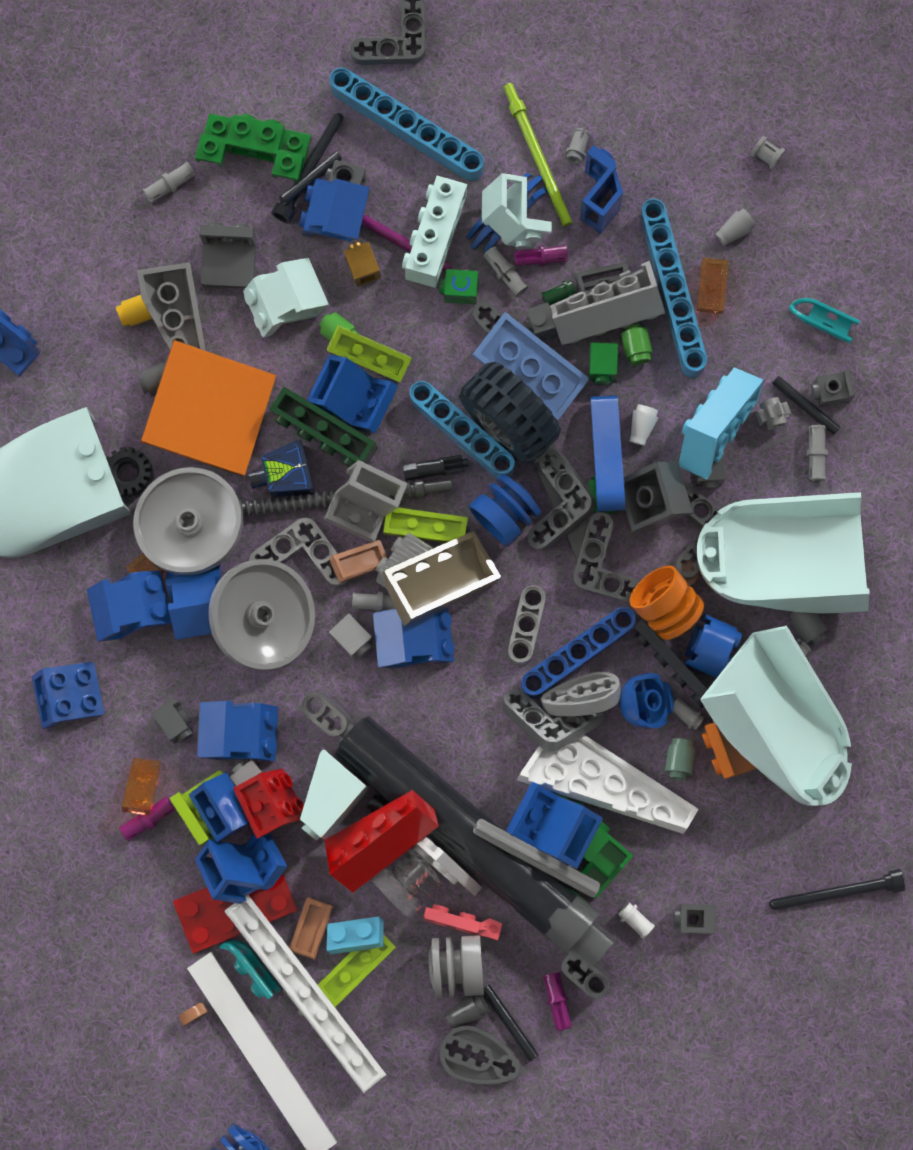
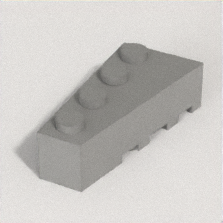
(608, 306)

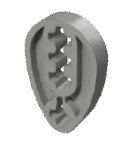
(583, 695)

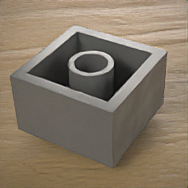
(656, 496)

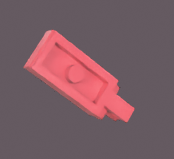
(463, 923)

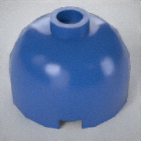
(646, 701)

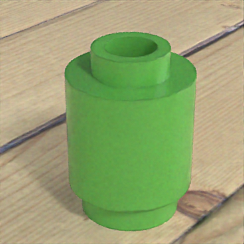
(330, 322)
(636, 344)

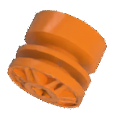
(666, 602)

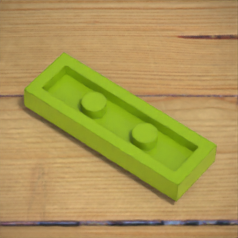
(369, 353)
(425, 525)
(353, 971)

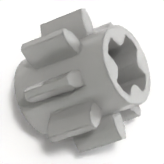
(773, 413)

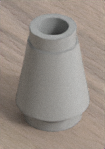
(735, 227)

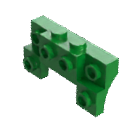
(254, 139)
(603, 856)

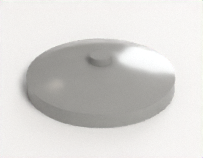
(188, 521)
(261, 614)

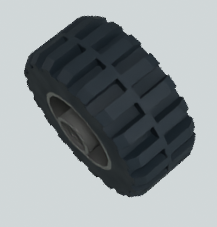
(510, 412)

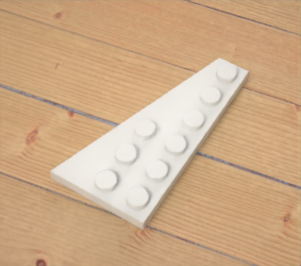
(604, 780)

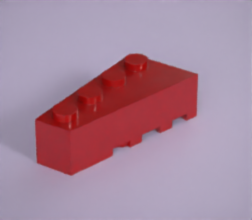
(378, 840)

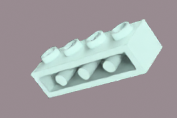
(435, 231)

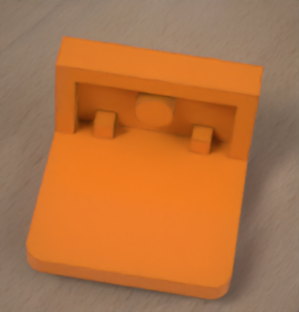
(728, 759)

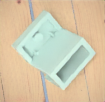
(507, 213)
(285, 296)

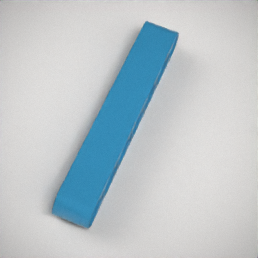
(400, 114)
(673, 275)

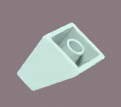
(330, 797)

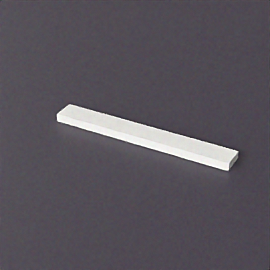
(305, 994)
(261, 1054)

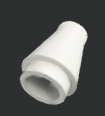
(643, 422)

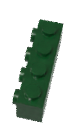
(322, 427)

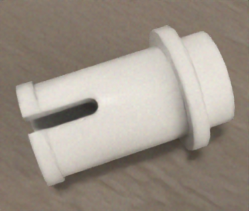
(635, 920)

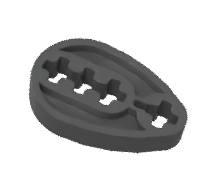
(468, 1070)

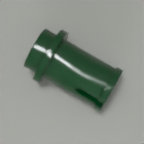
(559, 293)

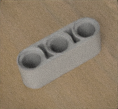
(531, 613)

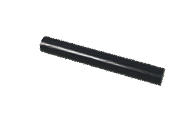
(309, 179)
(806, 405)
(510, 1023)

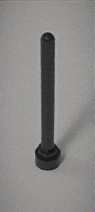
(286, 212)
(891, 882)

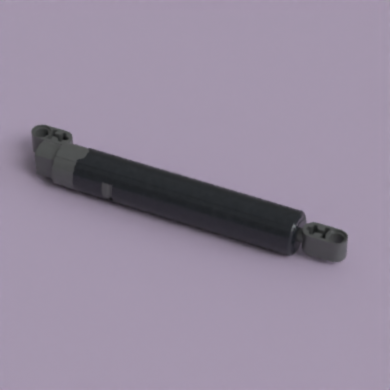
(532, 893)

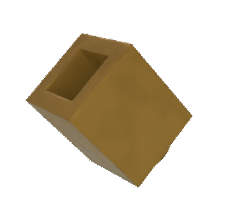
(362, 263)

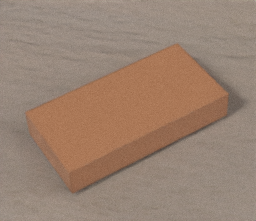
(357, 561)
(311, 928)

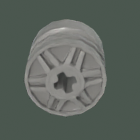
(456, 966)

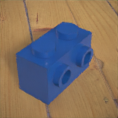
(222, 808)

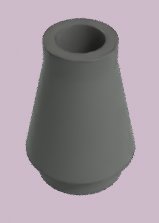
(468, 1010)

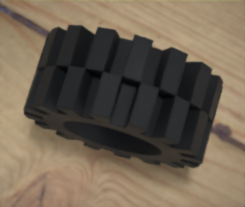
(144, 471)

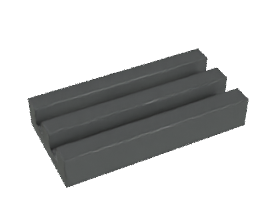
(599, 271)

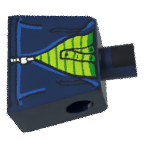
(284, 472)

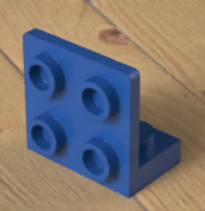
(16, 345)
(67, 693)

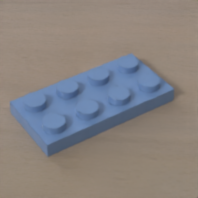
(534, 362)

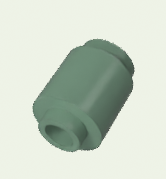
(680, 759)

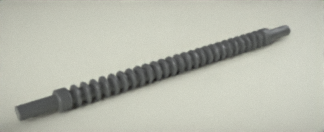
(418, 489)

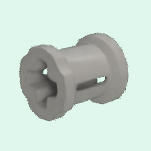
(767, 152)

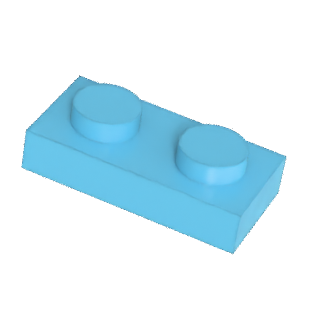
(355, 935)

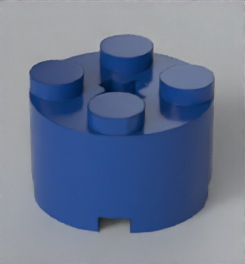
(711, 646)

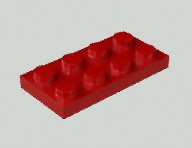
(209, 925)

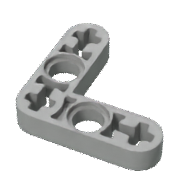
(297, 544)

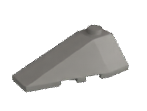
(172, 303)

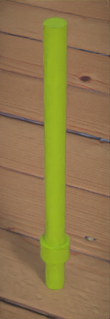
(519, 111)

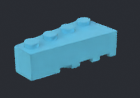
(718, 421)

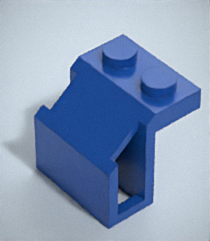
(602, 168)
(334, 209)
(352, 394)
(190, 601)
(128, 605)
(415, 643)
(237, 731)
(554, 825)
(240, 869)

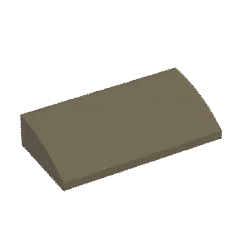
(440, 578)

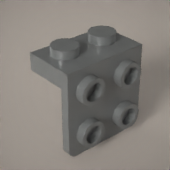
(227, 255)

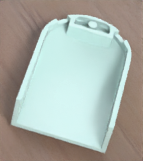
(55, 485)
(788, 553)
(782, 718)

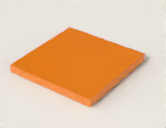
(208, 408)

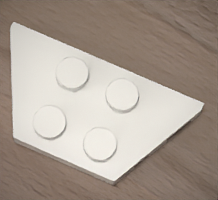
(445, 865)

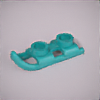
(818, 318)
(247, 963)

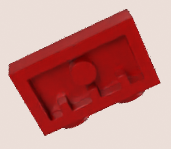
(269, 801)

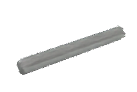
(536, 858)

